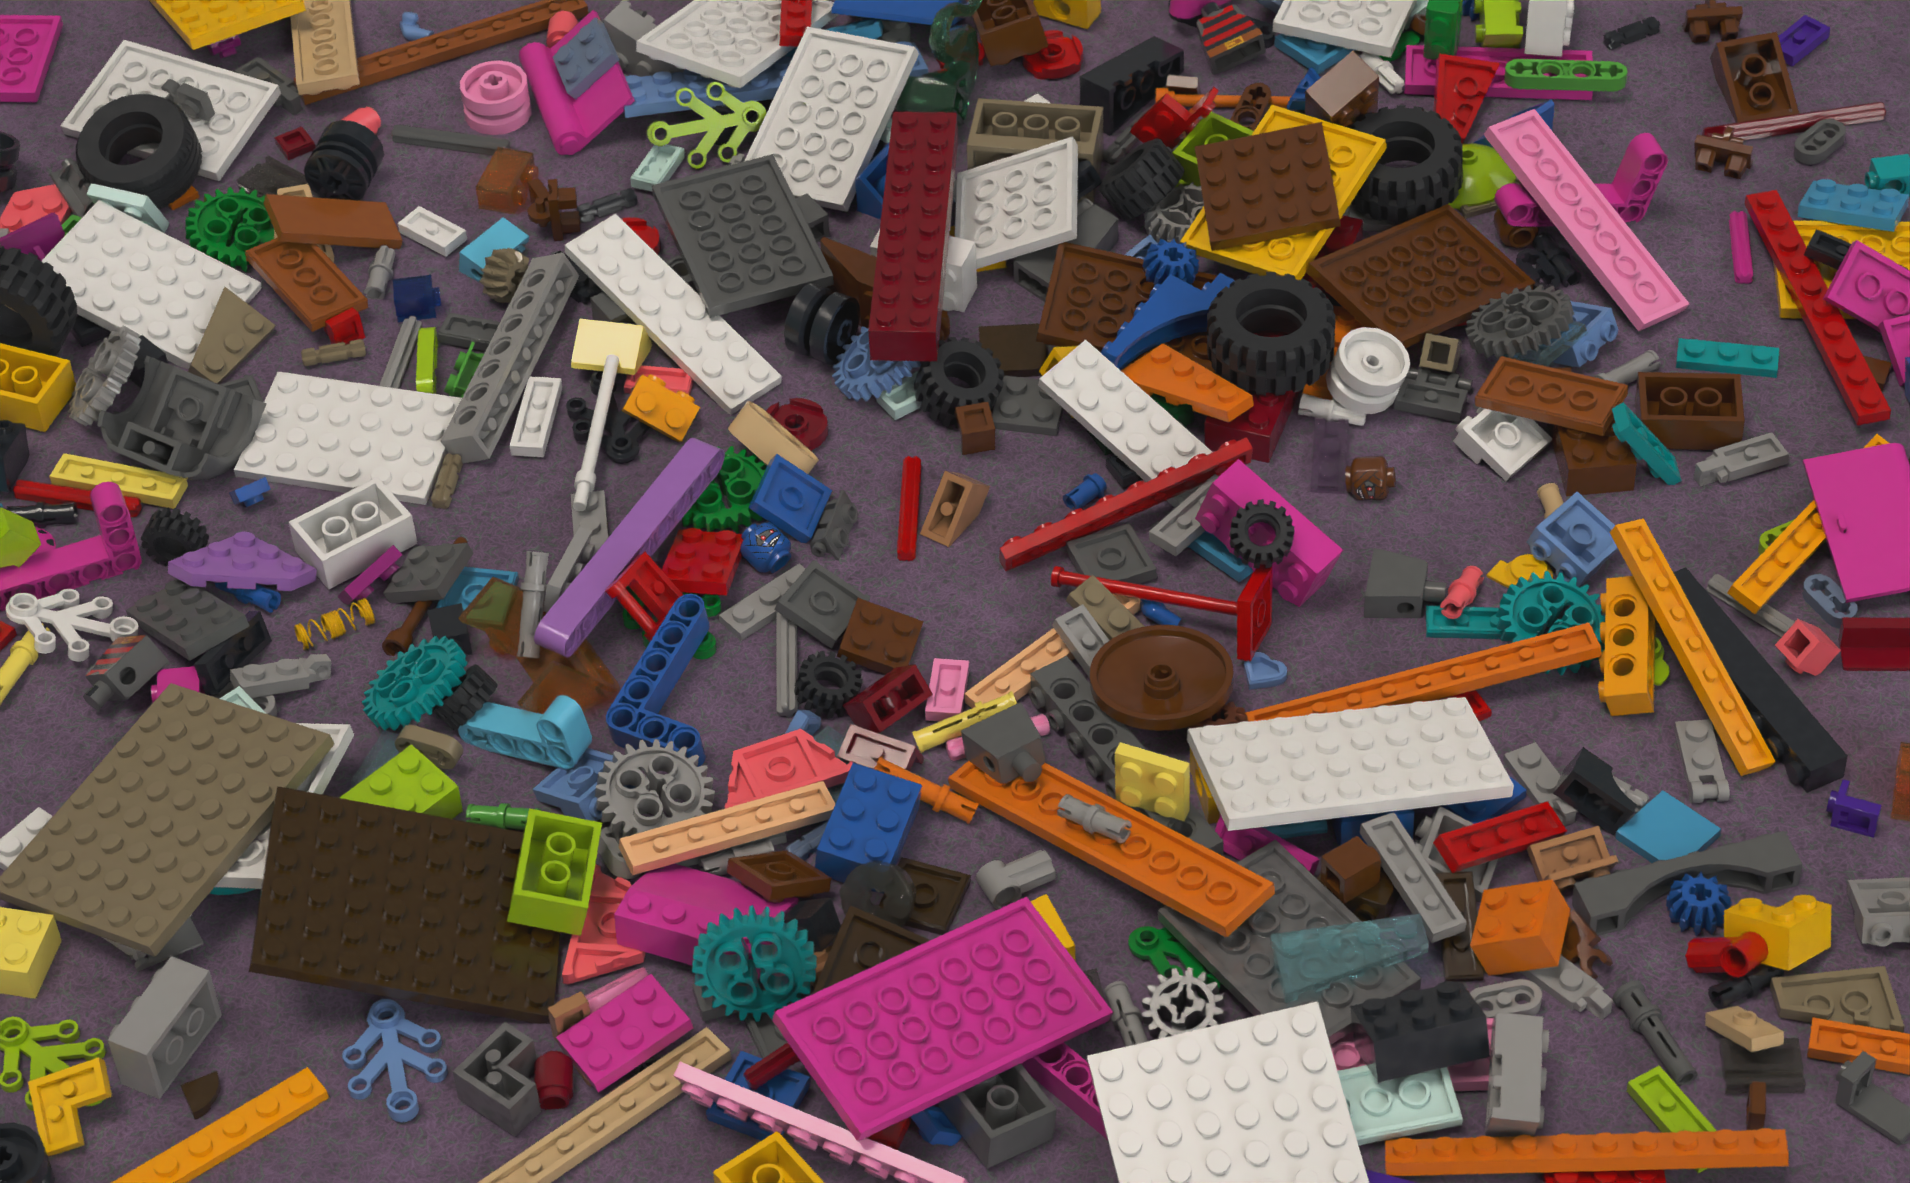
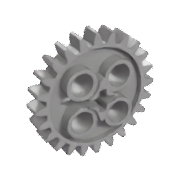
(112, 358)
(626, 805)

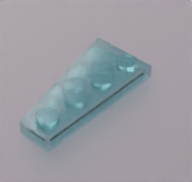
(1329, 953)

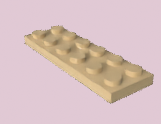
(324, 47)

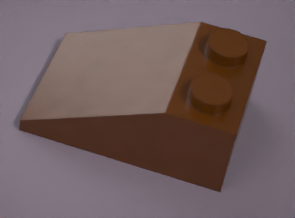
(1754, 77)
(852, 274)

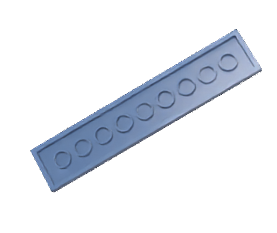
(657, 92)

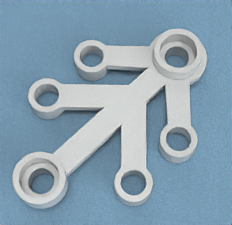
(27, 610)

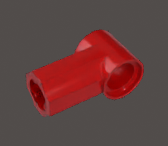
(1727, 954)

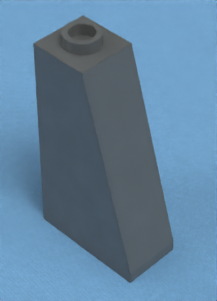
(1094, 229)

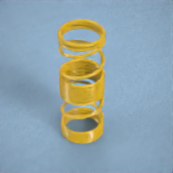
(334, 623)

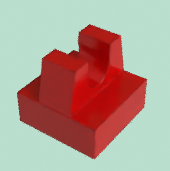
(345, 327)

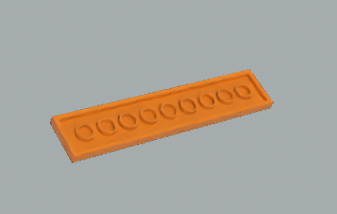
(1150, 860)

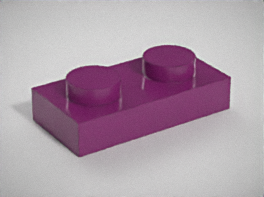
(382, 568)

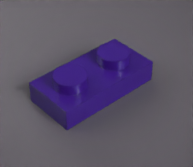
(1802, 39)

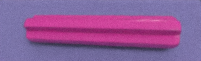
(1741, 247)

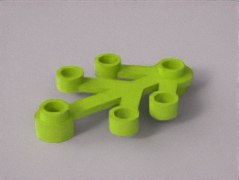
(713, 123)
(42, 1058)

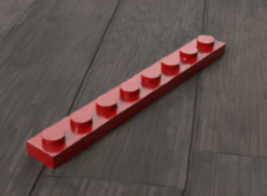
(1116, 508)

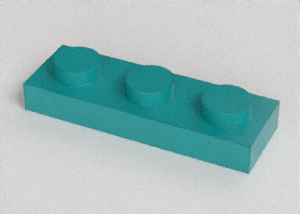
(1727, 357)
(1645, 445)

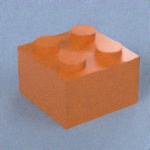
(1520, 927)

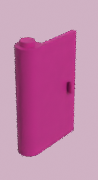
(568, 120)
(1870, 500)

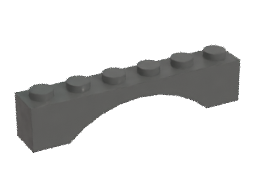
(1753, 864)

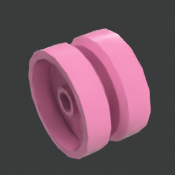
(495, 97)

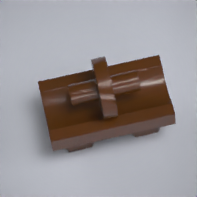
(1712, 17)
(1725, 150)
(559, 199)

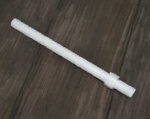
(586, 478)

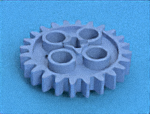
(862, 377)

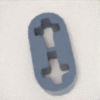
(1826, 603)

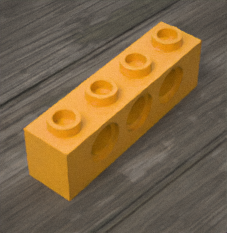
(1631, 624)

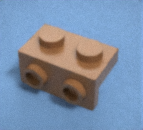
(1572, 858)

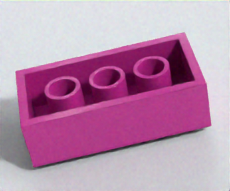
(1311, 552)

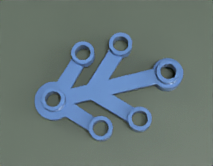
(393, 1056)

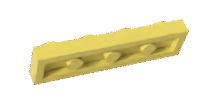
(146, 484)

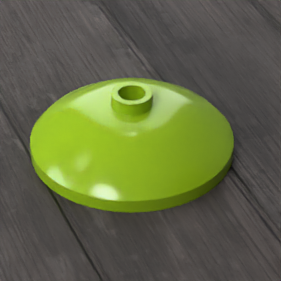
(1482, 176)

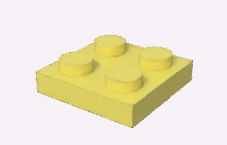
(1152, 781)

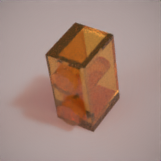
(506, 180)

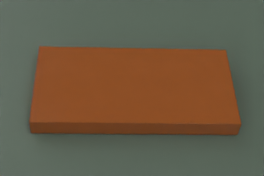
(332, 221)
(306, 280)
(1551, 395)

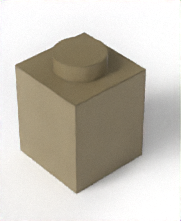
(1441, 353)

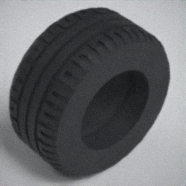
(135, 122)

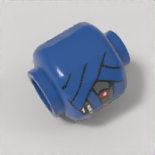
(765, 547)

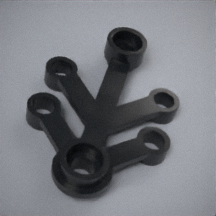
(620, 447)

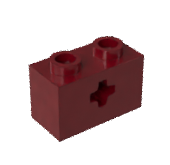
(888, 699)

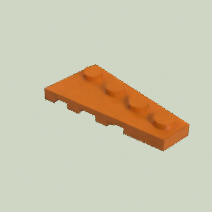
(1187, 382)

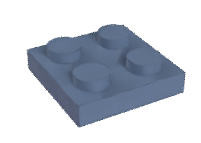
(585, 58)

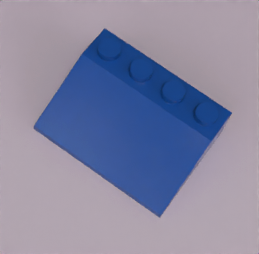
(897, 10)

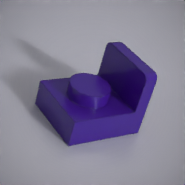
(1853, 813)

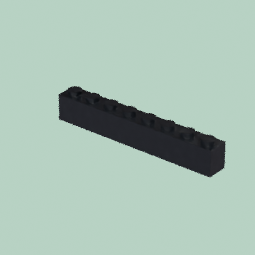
(1782, 719)

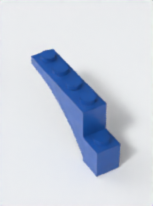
(1170, 313)

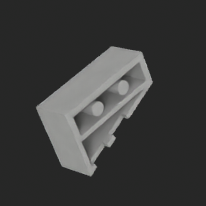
(624, 30)
(1516, 1075)

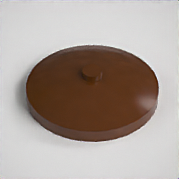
(1161, 677)

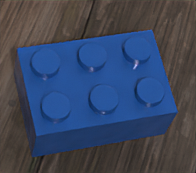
(867, 822)

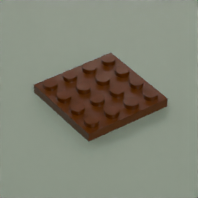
(1267, 186)

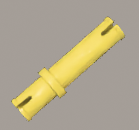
(21, 656)
(951, 727)

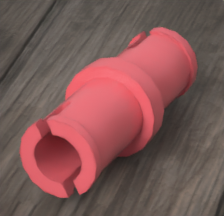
(1462, 592)

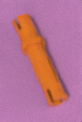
(937, 796)

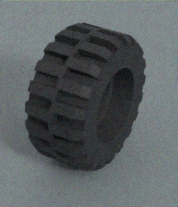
(1413, 190)
(41, 303)
(1274, 305)

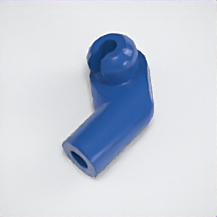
(1159, 613)

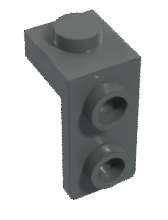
(1869, 1102)

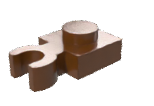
(1580, 944)

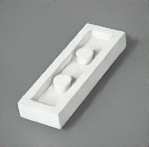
(536, 416)

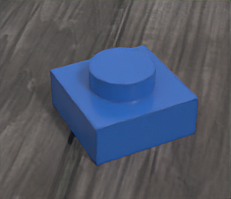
(250, 493)
(936, 1127)

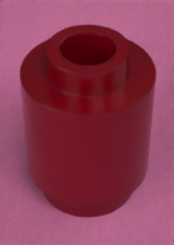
(554, 1080)

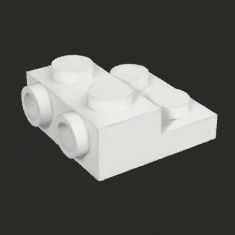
(1501, 440)

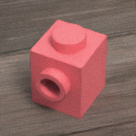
(1807, 648)

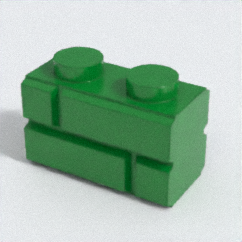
(1442, 28)

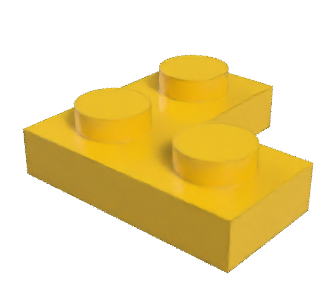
(58, 1098)

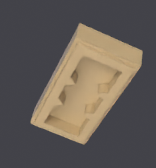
(1744, 1028)

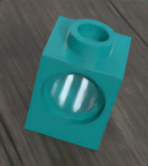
(1889, 173)

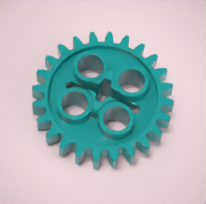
(1541, 604)
(414, 683)
(721, 972)

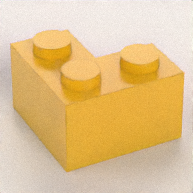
(1790, 931)

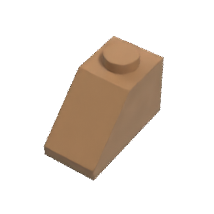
(954, 507)

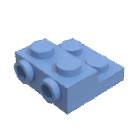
(1600, 329)
(1574, 539)
(575, 787)

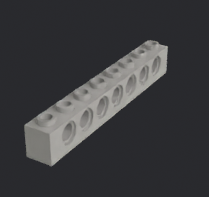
(510, 358)

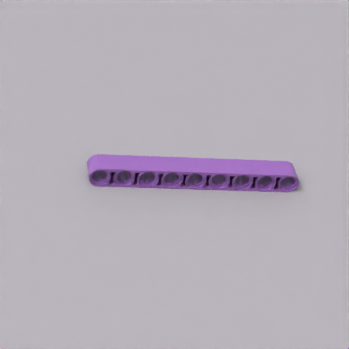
(640, 531)

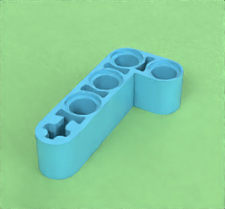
(549, 738)

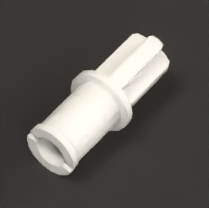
(1385, 71)
(1329, 410)

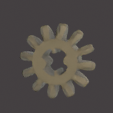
(503, 274)

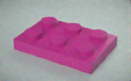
(1870, 286)
(624, 1033)

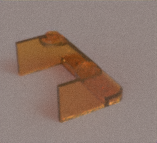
(579, 676)

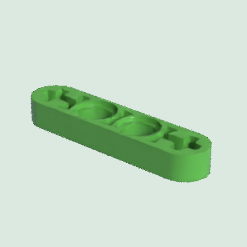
(1601, 75)

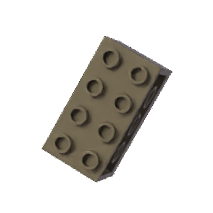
(1014, 127)

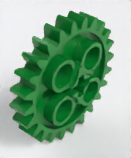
(219, 218)
(738, 482)

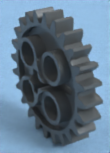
(1519, 321)

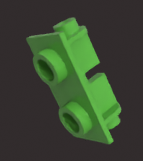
(466, 365)

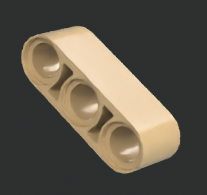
(768, 437)

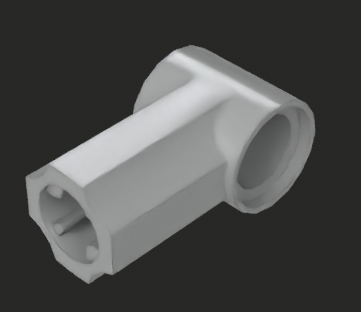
(1008, 881)

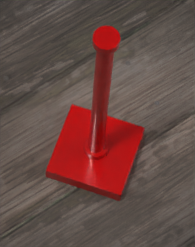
(1252, 606)

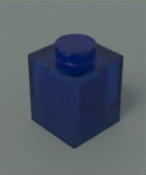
(416, 297)

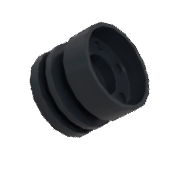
(344, 161)

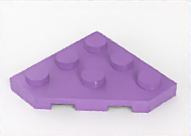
(242, 564)

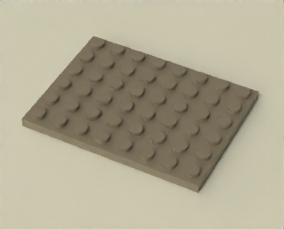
(162, 818)

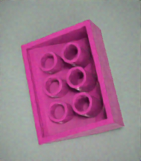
(676, 903)

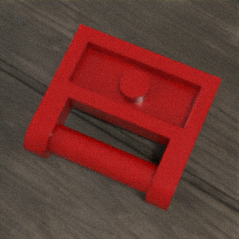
(651, 587)

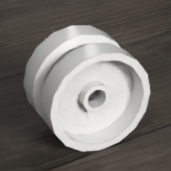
(1367, 370)

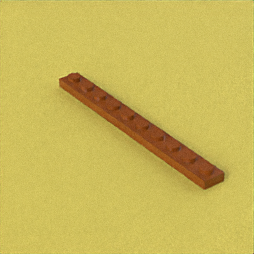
(455, 43)

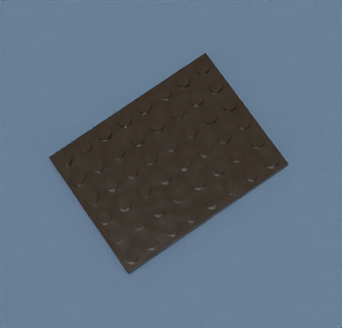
(399, 908)

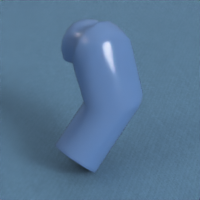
(410, 28)

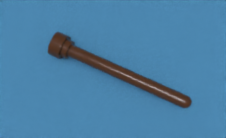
(402, 637)

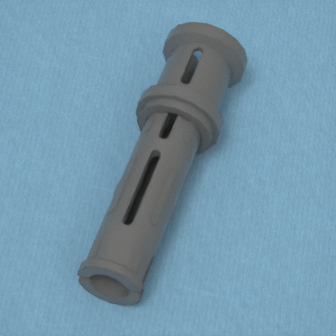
(1647, 1020)

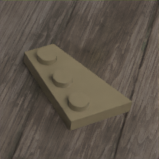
(229, 338)
(1843, 996)

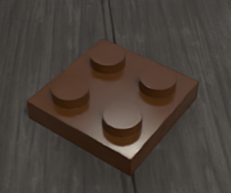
(879, 637)
(778, 875)

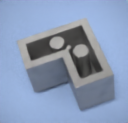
(497, 1080)

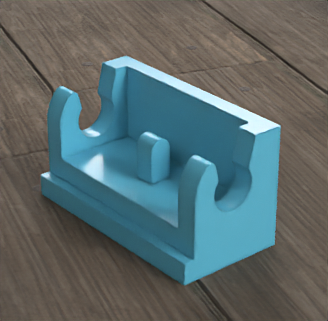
(500, 235)

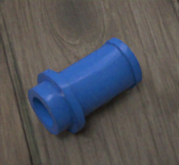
(1089, 489)

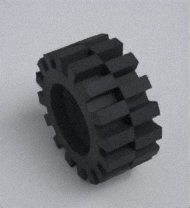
(173, 535)
(1261, 554)
(832, 670)
(466, 697)

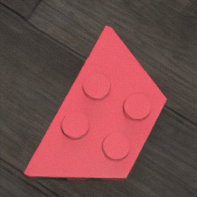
(32, 205)
(781, 766)
(597, 947)

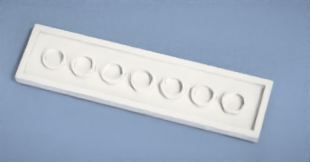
(672, 314)

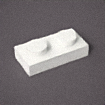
(432, 231)

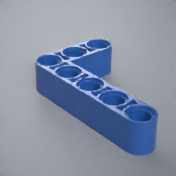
(686, 626)

